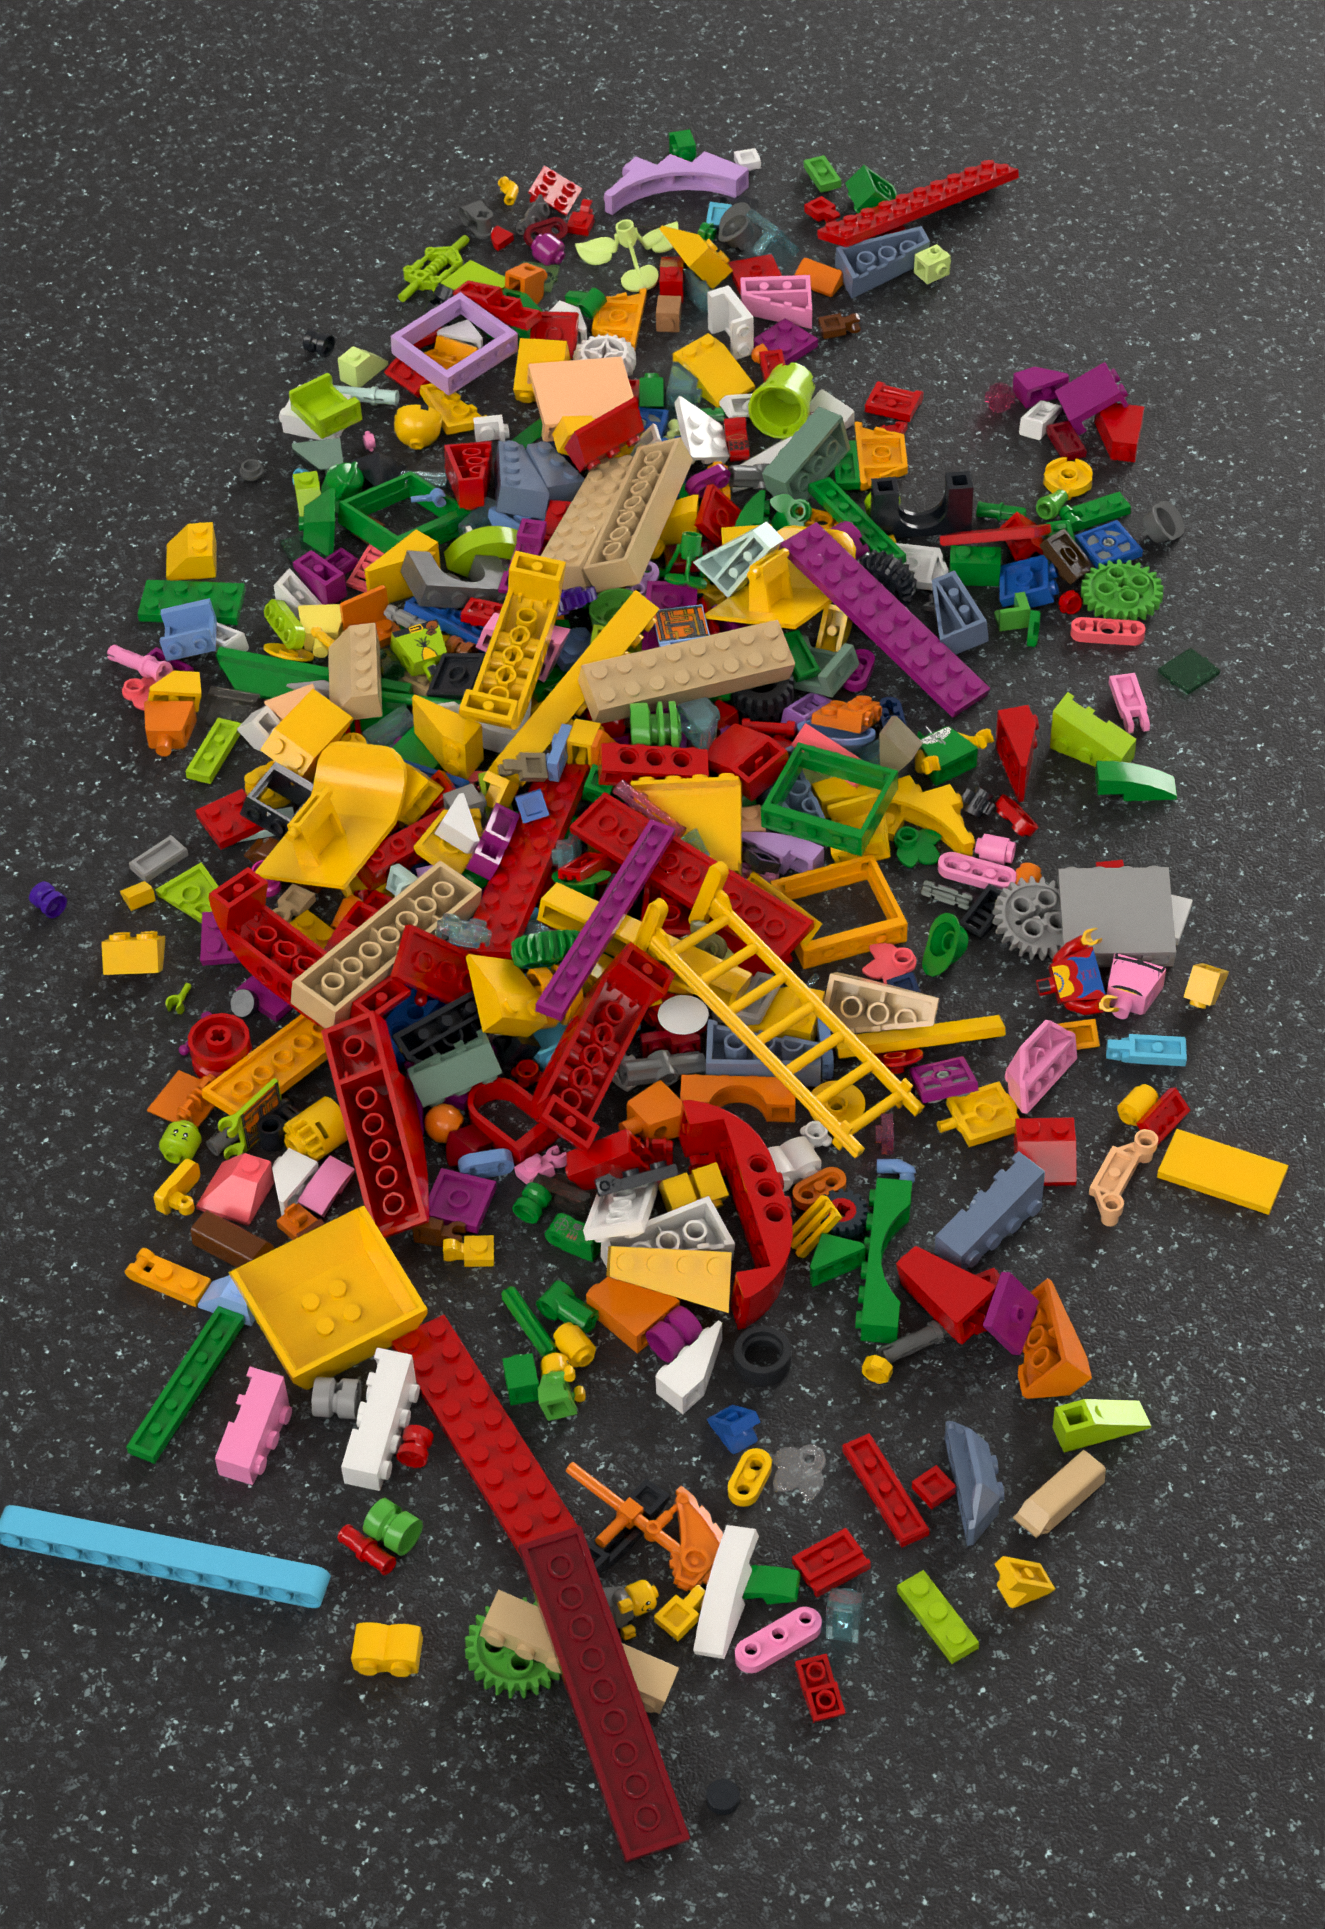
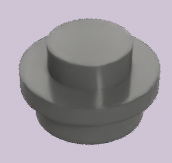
(251, 470)

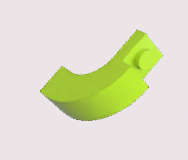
(485, 541)

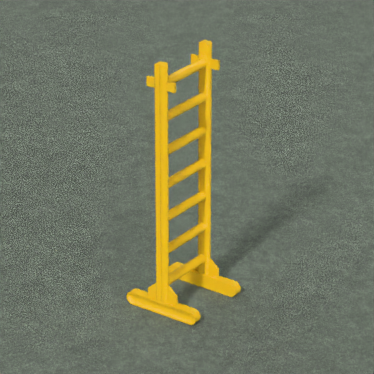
(716, 904)

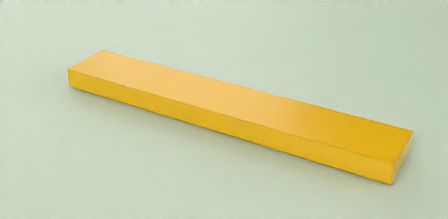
(928, 1036)

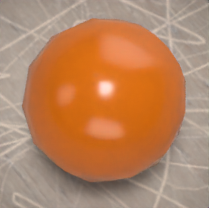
(442, 1120)

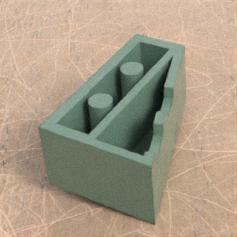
(455, 1070)

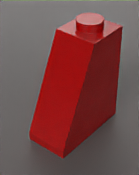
(1120, 430)
(607, 1156)

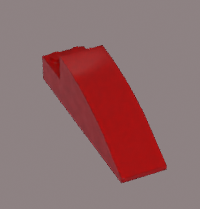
(379, 1123)

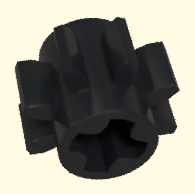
(978, 801)

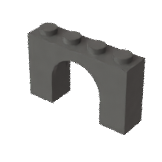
(436, 589)

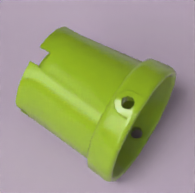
(782, 401)

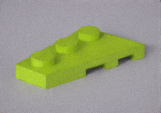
(190, 891)

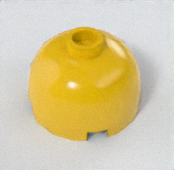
(417, 426)

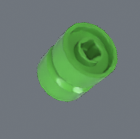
(394, 1527)

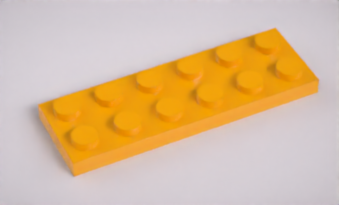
(284, 1056)

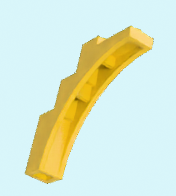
(931, 809)

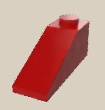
(671, 276)

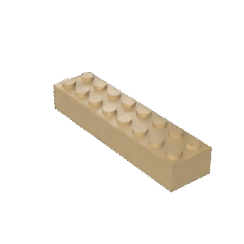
(638, 515)
(585, 518)
(687, 671)
(370, 951)

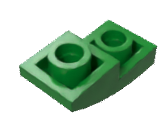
(772, 1584)

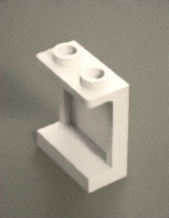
(730, 314)

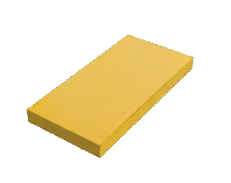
(1222, 1171)

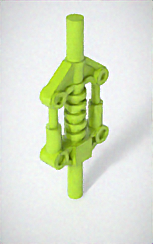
(426, 278)

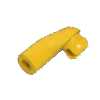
(509, 188)

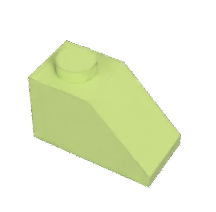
(359, 366)

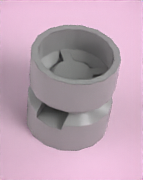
(335, 1397)

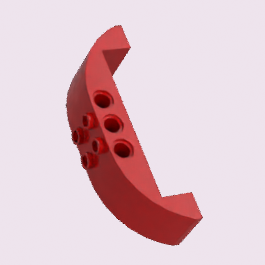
(277, 950)
(596, 1044)
(758, 1200)

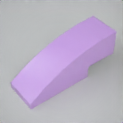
(787, 850)

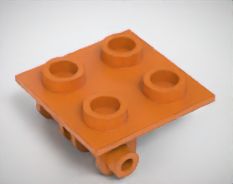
(183, 1099)

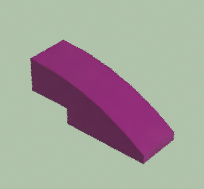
(493, 841)

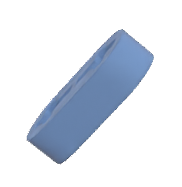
(487, 1163)

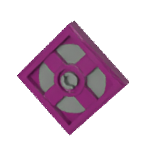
(943, 1080)

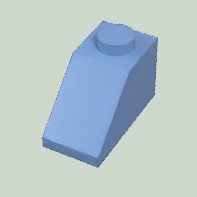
(225, 1294)

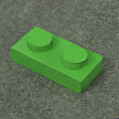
(822, 173)

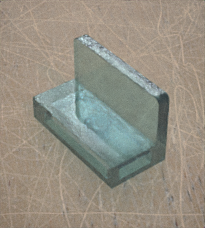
(390, 727)

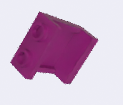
(1090, 395)

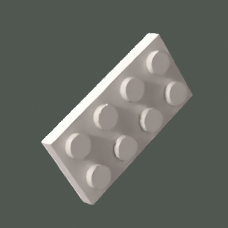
(620, 1213)

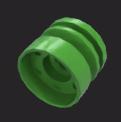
(607, 605)
(655, 728)

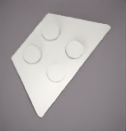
(701, 433)
(925, 562)

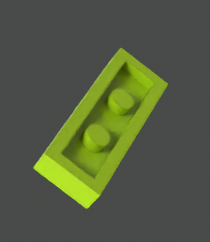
(213, 751)
(937, 1617)

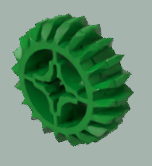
(542, 948)

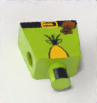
(419, 648)

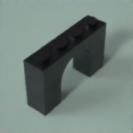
(947, 517)

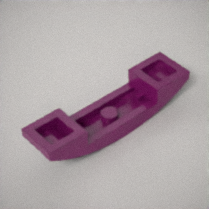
(529, 540)

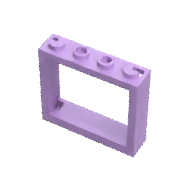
(467, 369)

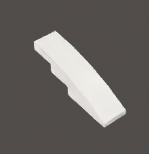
(724, 1592)

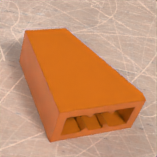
(629, 1309)

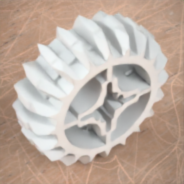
(607, 347)

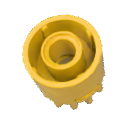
(316, 1129)

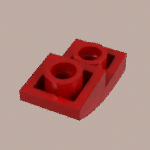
(819, 1688)

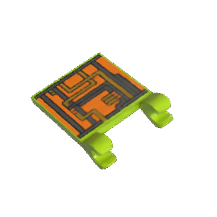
(246, 1119)

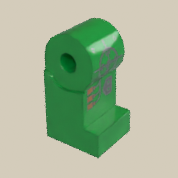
(569, 1236)

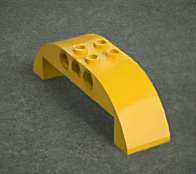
(517, 643)

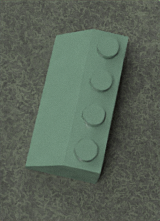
(808, 455)

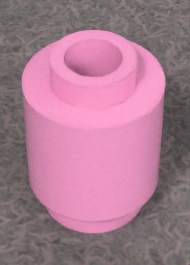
(995, 849)

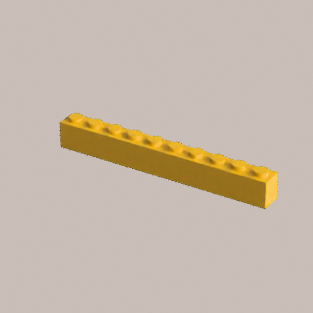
(567, 697)

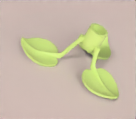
(600, 251)

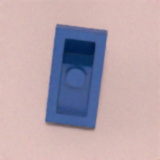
(735, 1427)

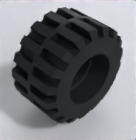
(764, 702)

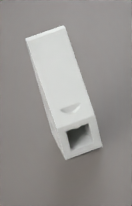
(688, 1375)

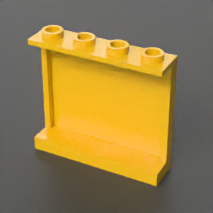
(705, 804)

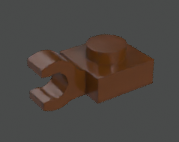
(836, 325)
(435, 1232)

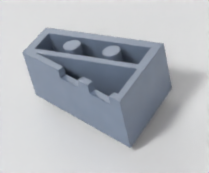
(958, 617)

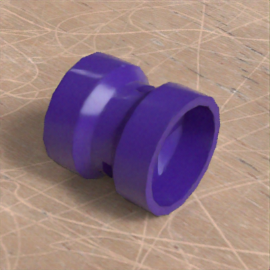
(50, 901)

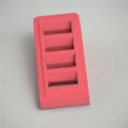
(369, 556)

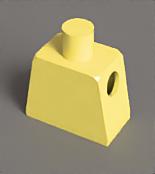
(323, 616)

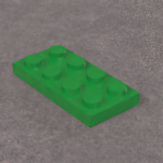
(162, 594)

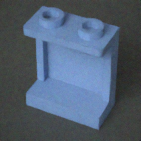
(189, 630)

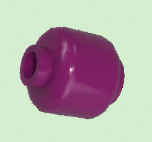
(548, 249)

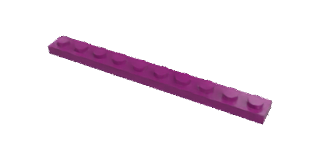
(605, 920)

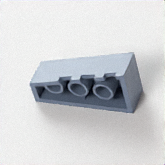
(879, 259)

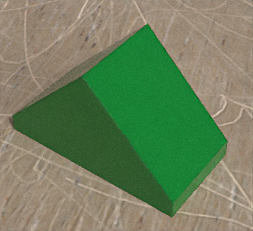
(835, 1257)

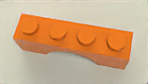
(763, 1093)

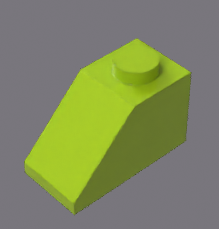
(306, 489)

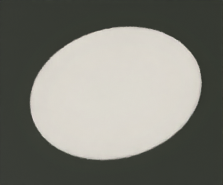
(683, 1014)

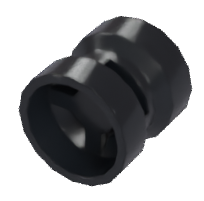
(318, 342)

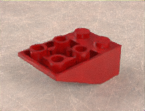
(749, 756)

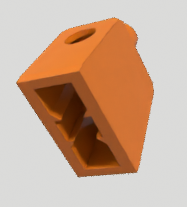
(527, 279)
(169, 724)
(653, 1113)

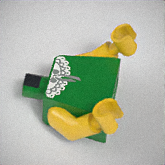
(948, 752)

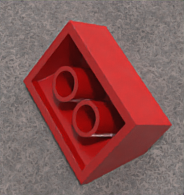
(606, 436)

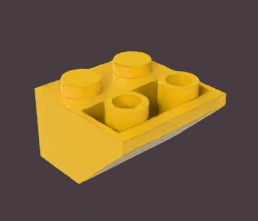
(133, 954)

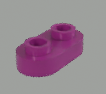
(716, 475)
(860, 677)

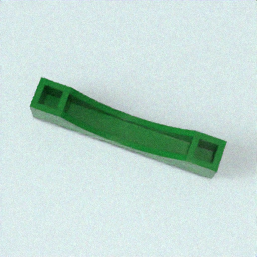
(880, 1306)

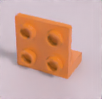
(367, 609)

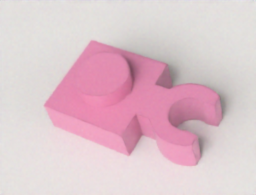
(544, 1165)

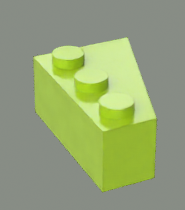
(1086, 737)

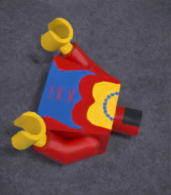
(1077, 978)

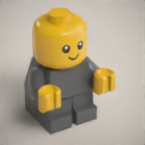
(630, 1601)

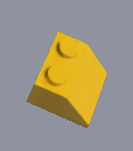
(192, 553)

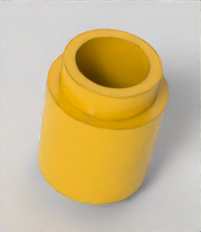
(1137, 1104)
(574, 1344)

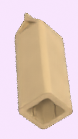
(1061, 1494)

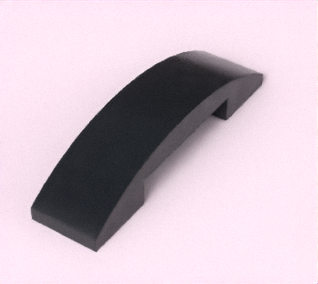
(653, 1501)

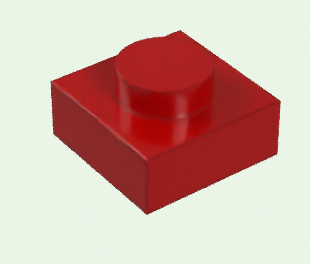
(933, 1487)

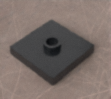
(455, 675)

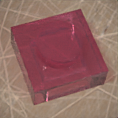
(885, 1134)

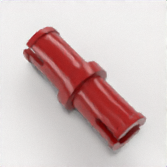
(366, 1549)

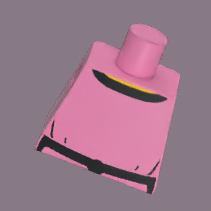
(1134, 984)

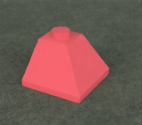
(238, 1188)

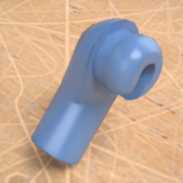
(896, 1166)

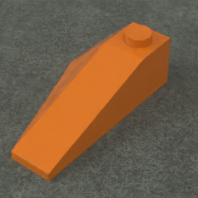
(1052, 1351)

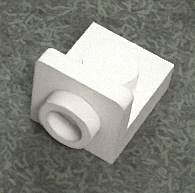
(490, 428)

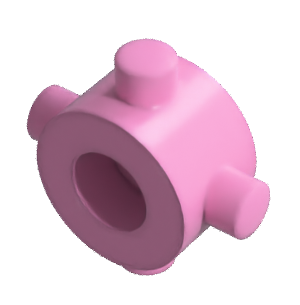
(369, 441)

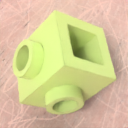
(932, 264)

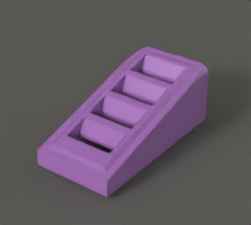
(803, 708)

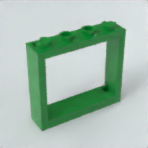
(355, 509)
(819, 829)

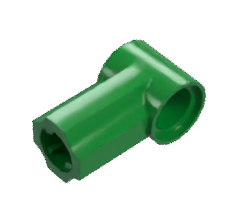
(588, 302)
(561, 1303)

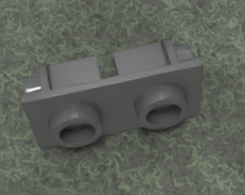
(536, 212)

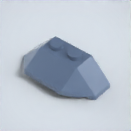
(974, 1478)

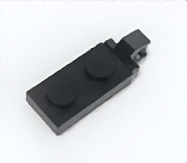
(633, 1178)

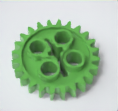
(1122, 591)
(499, 1666)

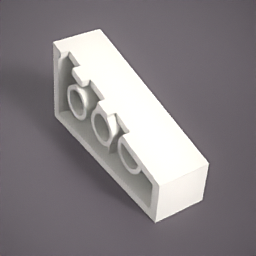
(685, 1228)
(381, 1420)

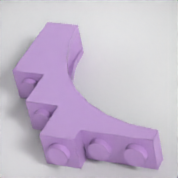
(675, 174)

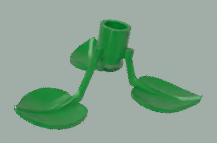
(689, 549)

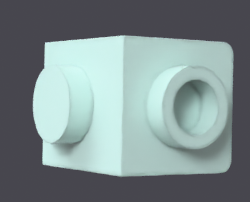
(399, 879)

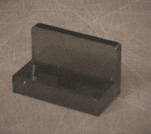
(231, 705)
(567, 1194)

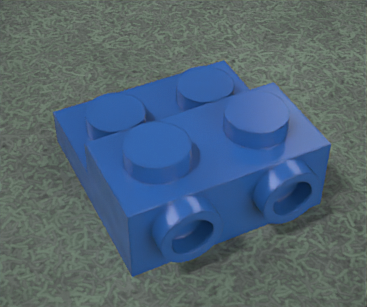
(1032, 576)

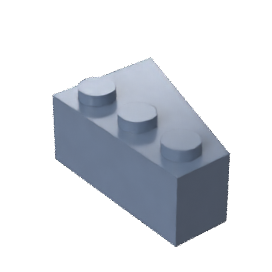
(556, 472)

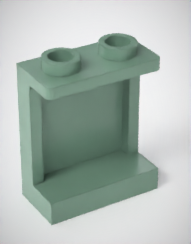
(834, 668)

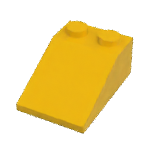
(699, 255)
(715, 369)
(387, 568)
(305, 734)
(448, 737)
(504, 997)
(782, 1005)

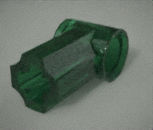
(390, 665)

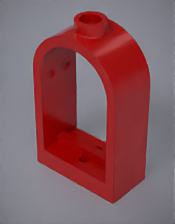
(532, 1142)

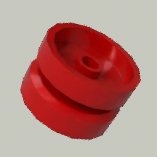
(218, 1044)

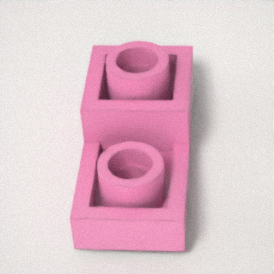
(326, 1185)

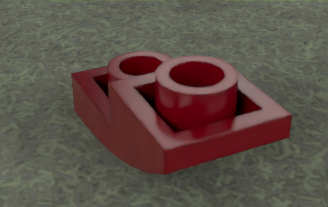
(669, 1041)

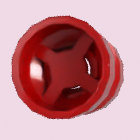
(415, 1444)

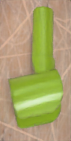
(178, 999)

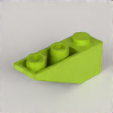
(1097, 1421)

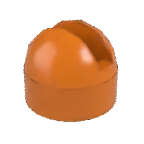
(755, 352)

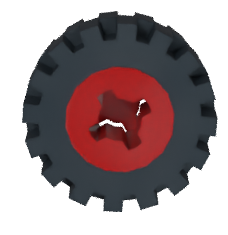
(855, 1214)

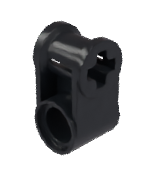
(271, 1125)

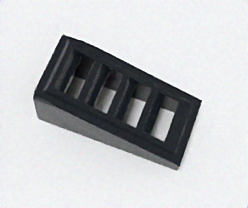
(989, 894)

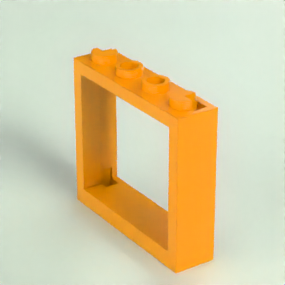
(852, 941)

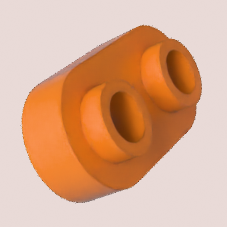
(817, 1185)

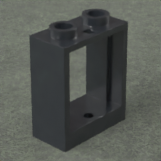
(278, 780)

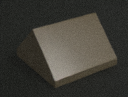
(897, 744)

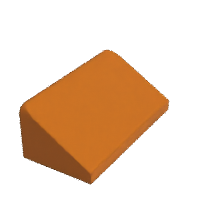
(822, 277)

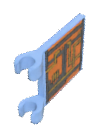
(680, 624)

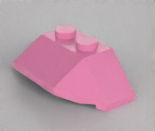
(1040, 1064)

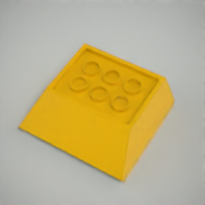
(330, 1297)

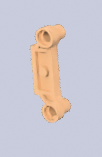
(1116, 1173)

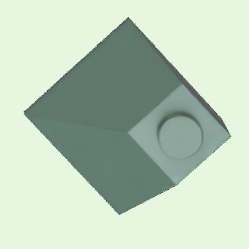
(320, 453)

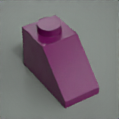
(1037, 384)
(321, 578)

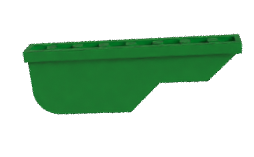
(271, 675)

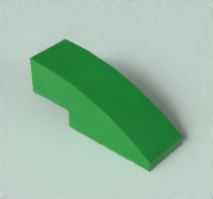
(1134, 781)

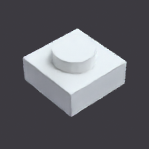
(748, 159)

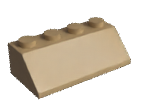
(356, 672)

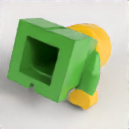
(554, 1388)

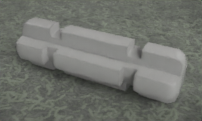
(402, 617)

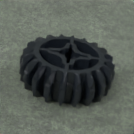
(891, 574)

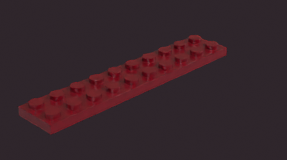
(604, 1694)

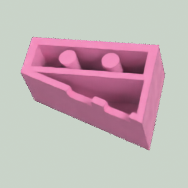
(779, 298)
(256, 1428)

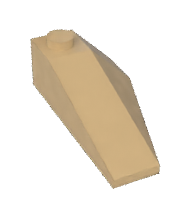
(877, 1006)

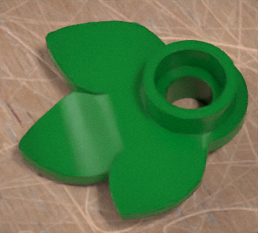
(788, 511)
(916, 846)

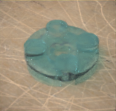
(463, 932)

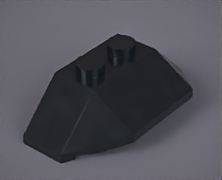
(440, 1030)

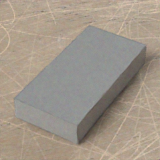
(158, 859)

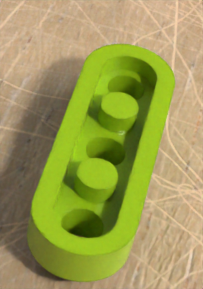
(285, 624)

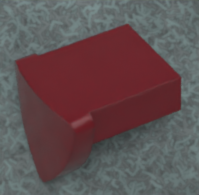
(466, 1141)

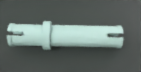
(371, 395)

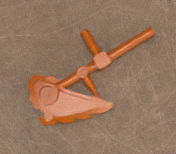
(698, 1536)

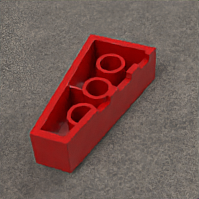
(469, 472)

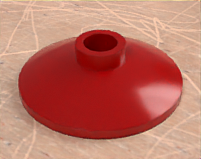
(897, 1060)

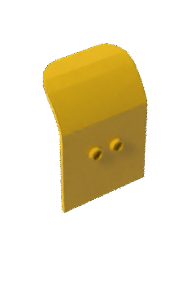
(778, 589)
(344, 820)

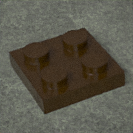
(1066, 556)

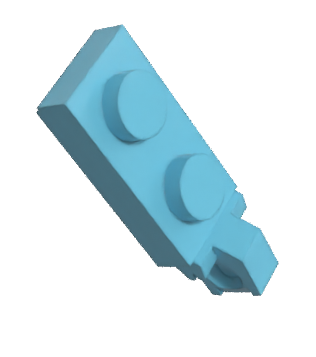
(1148, 1050)

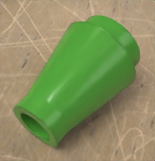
(1050, 505)

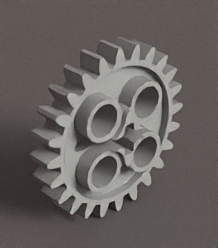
(1034, 918)

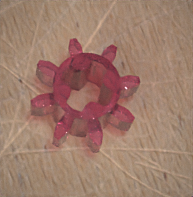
(999, 397)

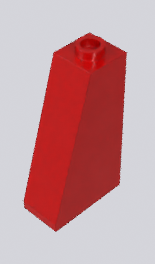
(946, 1292)

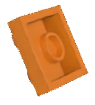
(851, 716)

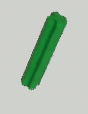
(528, 1321)

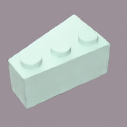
(730, 563)

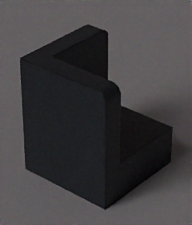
(517, 1048)

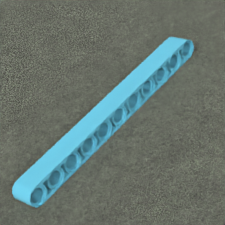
(163, 1556)

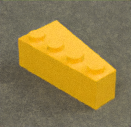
(685, 1274)

